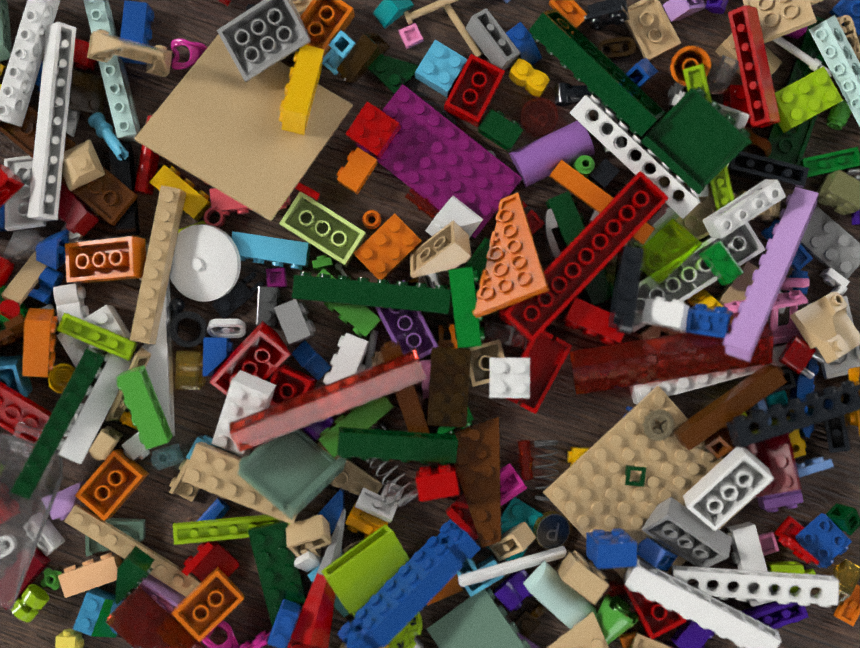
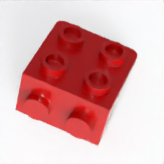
(787, 533)
(208, 558)

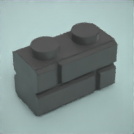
(266, 302)

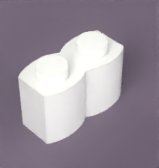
(70, 300)

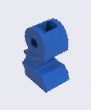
(47, 280)

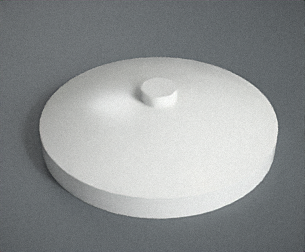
(205, 263)

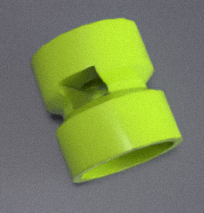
(30, 602)

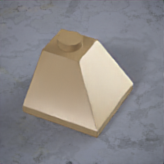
(81, 165)

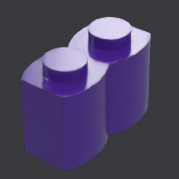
(513, 591)

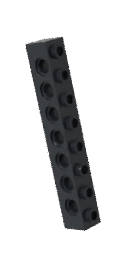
(739, 427)

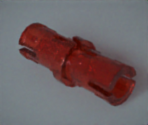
(422, 203)
(525, 460)

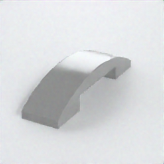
(551, 224)

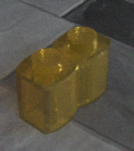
(189, 370)

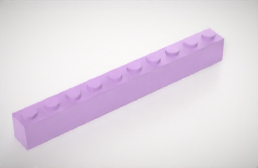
(771, 274)

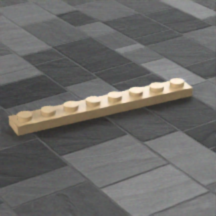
(123, 544)

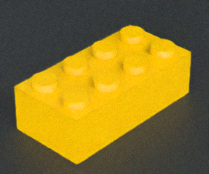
(301, 89)

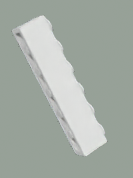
(94, 411)

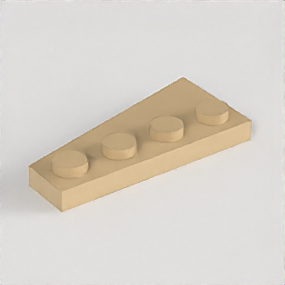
(582, 635)

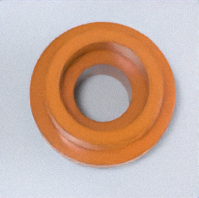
(371, 213)

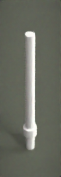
(814, 64)

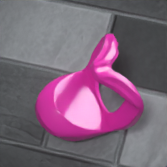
(196, 50)
(231, 641)

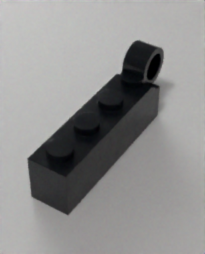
(625, 289)

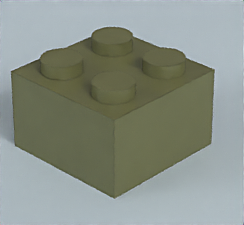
(840, 192)

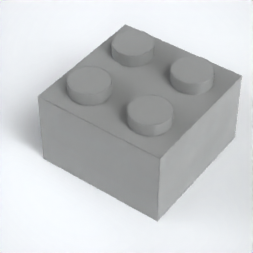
(295, 321)

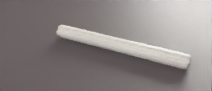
(512, 566)

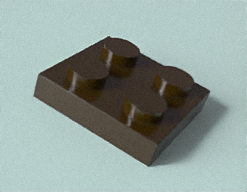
(86, 93)

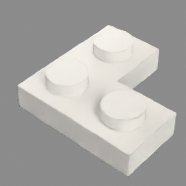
(381, 505)

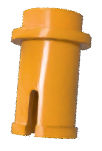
(126, 419)

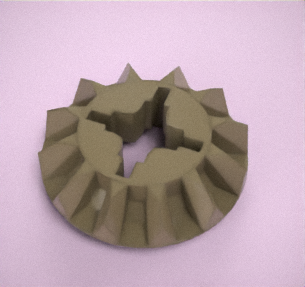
(666, 426)

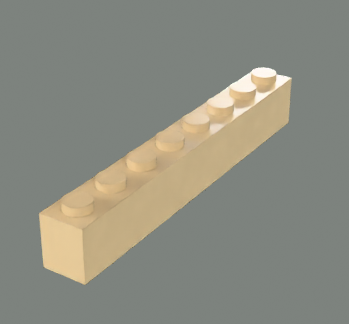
(158, 265)

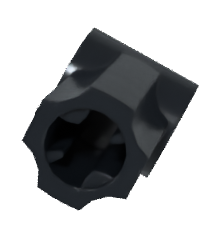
(567, 94)

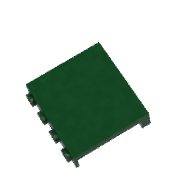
(696, 139)

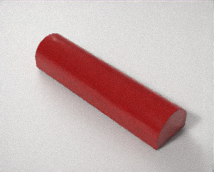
(146, 169)

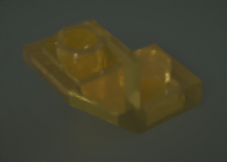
(848, 576)

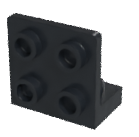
(607, 13)

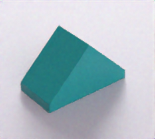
(391, 10)

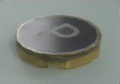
(552, 530)

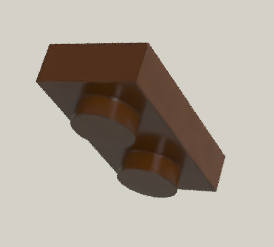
(759, 145)

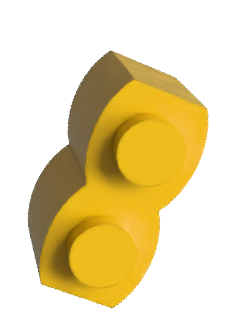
(525, 76)

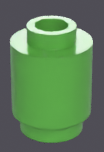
(838, 115)
(584, 165)

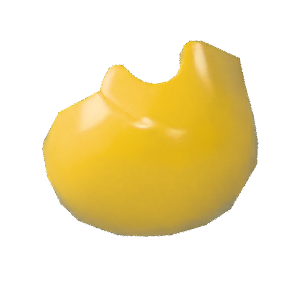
(60, 377)

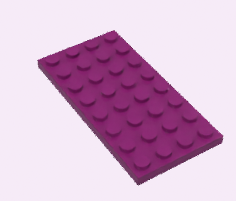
(443, 160)

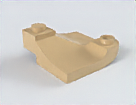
(827, 326)

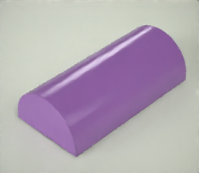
(542, 156)
(409, 329)

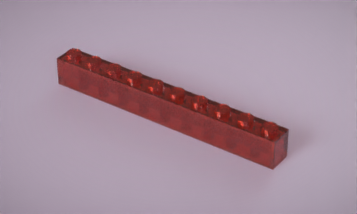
(327, 401)

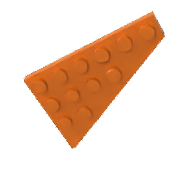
(512, 263)

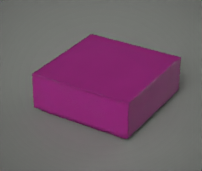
(276, 277)

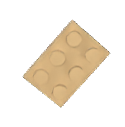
(651, 28)

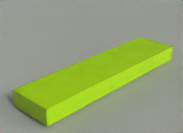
(97, 336)

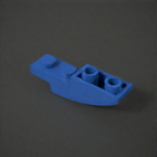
(804, 386)

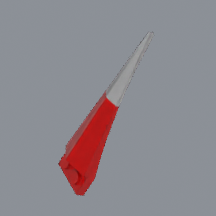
(316, 615)

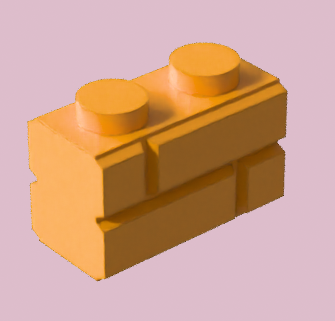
(363, 522)

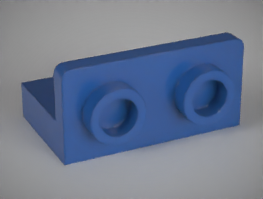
(708, 320)

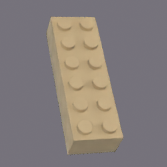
(218, 473)

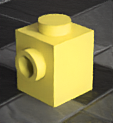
(69, 639)

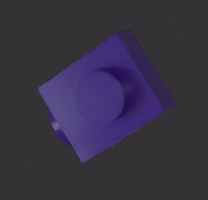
(316, 428)

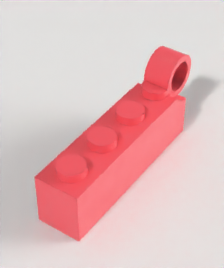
(225, 205)

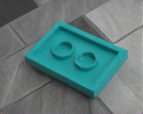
(514, 514)

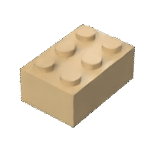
(582, 576)

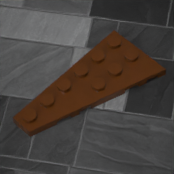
(481, 477)

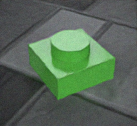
(322, 262)

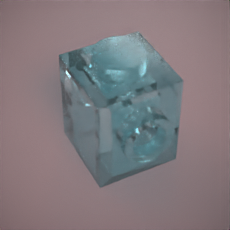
(167, 456)

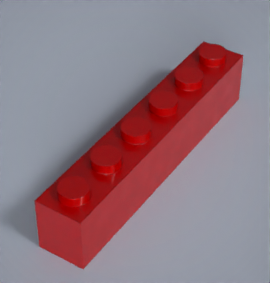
(754, 66)

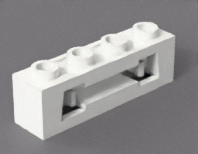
(744, 208)

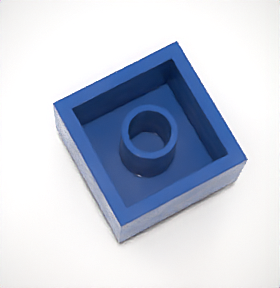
(611, 548)

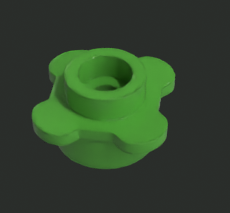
(47, 582)

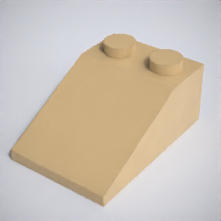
(441, 252)

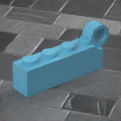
(272, 250)

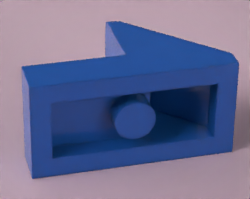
(311, 360)

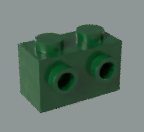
(500, 130)

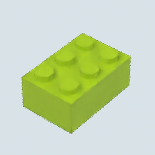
(806, 99)

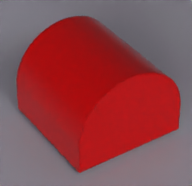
(9, 309)

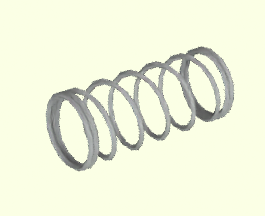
(406, 499)

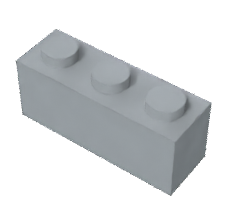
(492, 40)

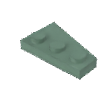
(133, 527)

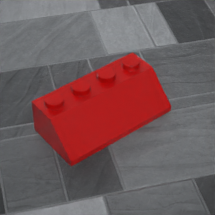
(257, 355)

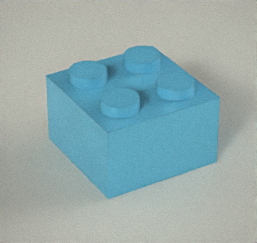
(440, 68)

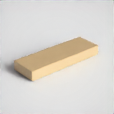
(24, 281)

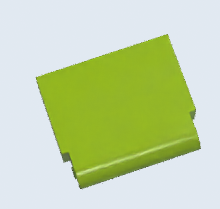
(365, 568)

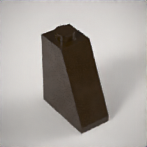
(362, 56)

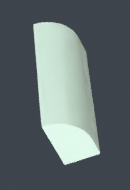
(558, 596)

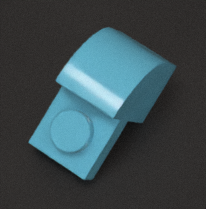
(340, 47)

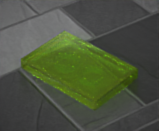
(668, 251)

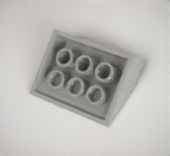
(264, 36)

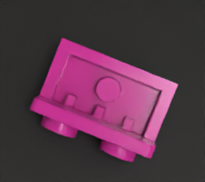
(510, 484)

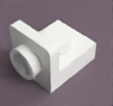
(835, 280)

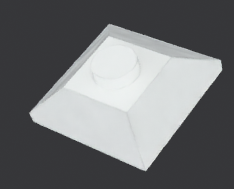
(456, 211)

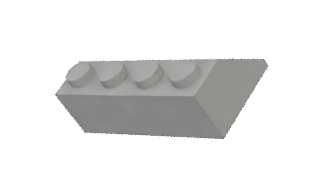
(687, 534)

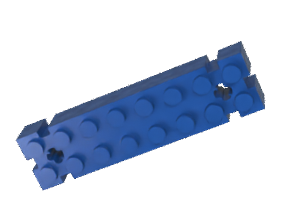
(410, 589)

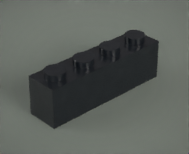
(762, 168)

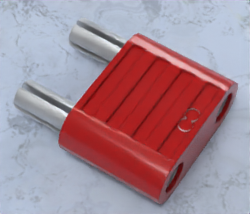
(797, 355)

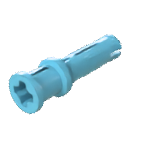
(105, 131)

